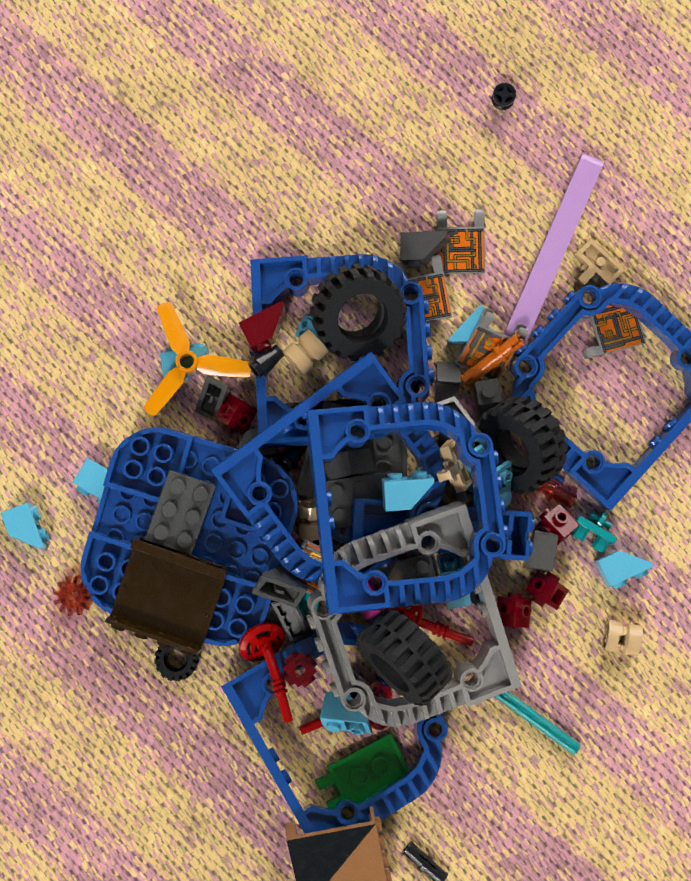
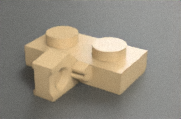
(597, 264)
(453, 468)

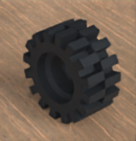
(170, 672)

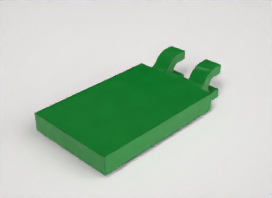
(364, 771)

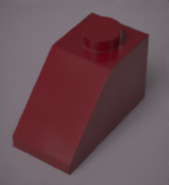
(263, 327)

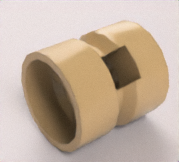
(307, 350)
(308, 525)
(630, 635)

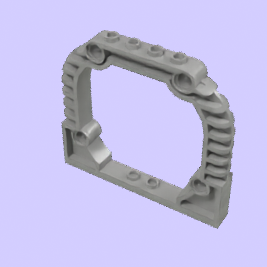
(492, 667)

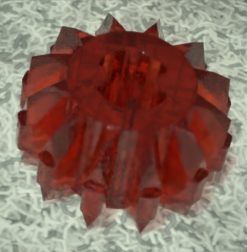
(64, 594)

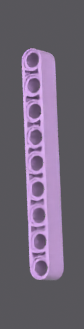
(555, 244)

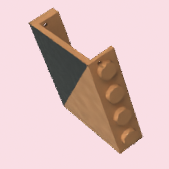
(339, 852)

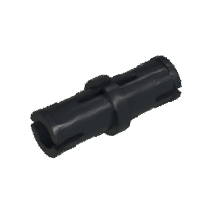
(424, 862)

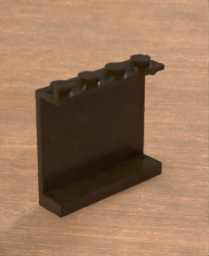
(167, 596)

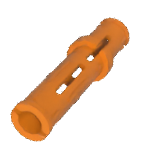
(500, 354)

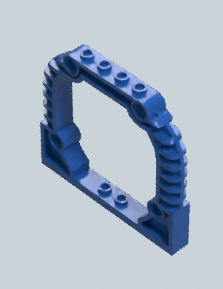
(272, 283)
(242, 469)
(608, 481)
(346, 587)
(249, 698)

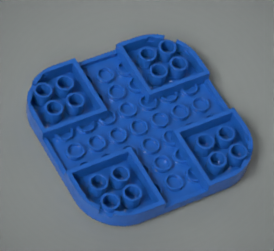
(225, 537)

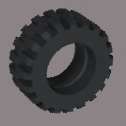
(379, 332)
(537, 431)
(404, 657)

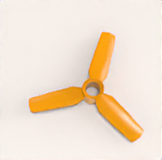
(181, 346)

